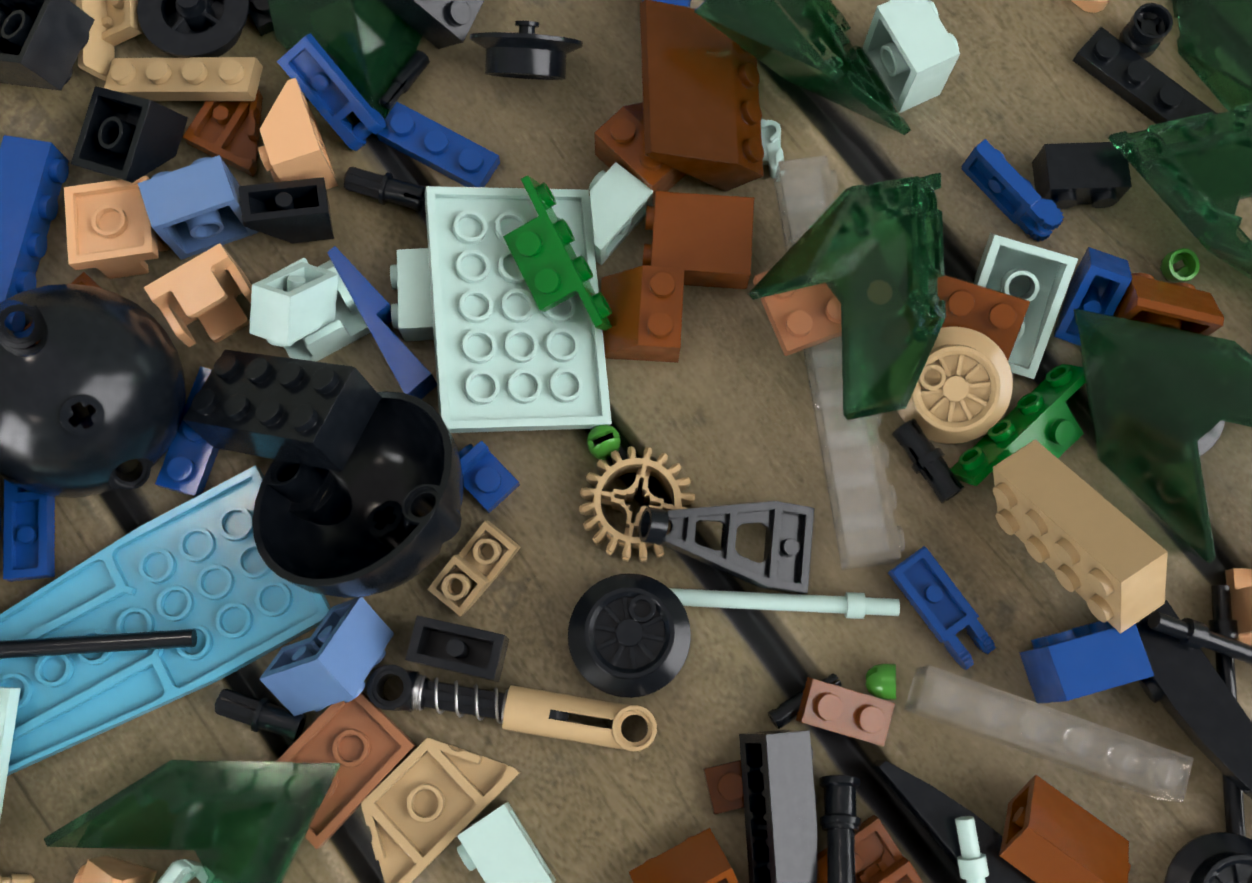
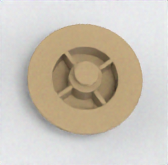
(960, 387)

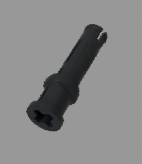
(840, 824)

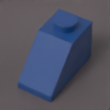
(1094, 288)

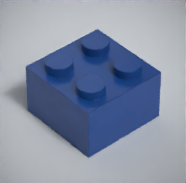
(1084, 662)

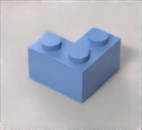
(332, 661)

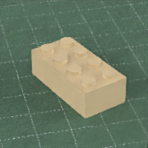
(1080, 536)

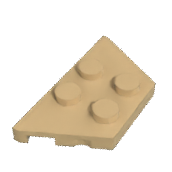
(429, 804)

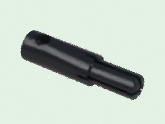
(404, 78)
(789, 709)

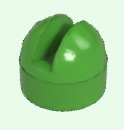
(1184, 273)
(603, 449)
(882, 681)

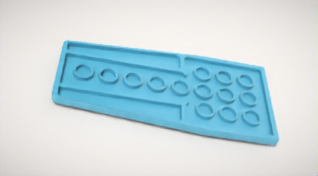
(172, 573)

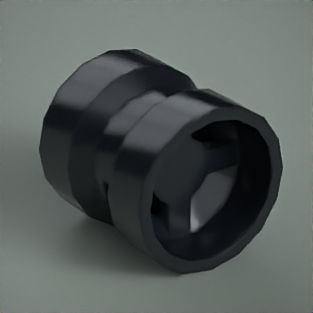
(1147, 29)

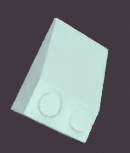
(1033, 276)

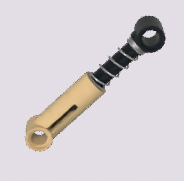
(517, 709)

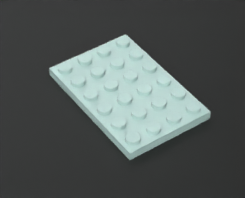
(494, 349)

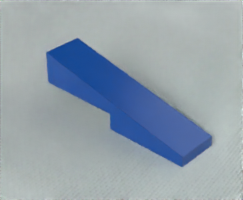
(376, 312)

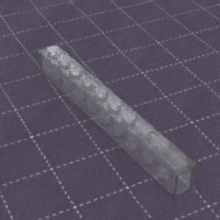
(849, 448)

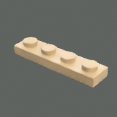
(186, 78)

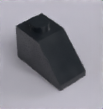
(288, 210)

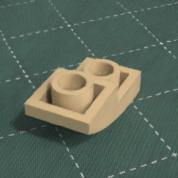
(474, 568)

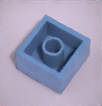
(195, 206)

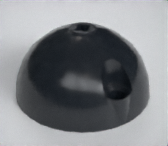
(93, 353)
(378, 515)

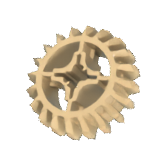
(644, 468)

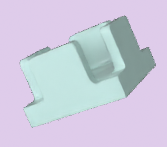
(343, 331)

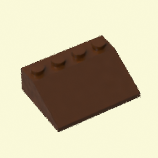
(699, 98)

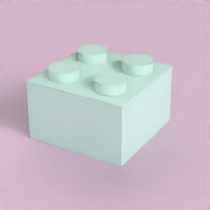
(910, 51)

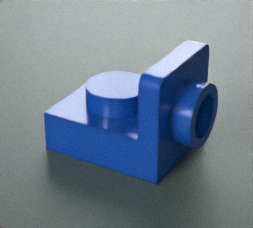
(485, 476)

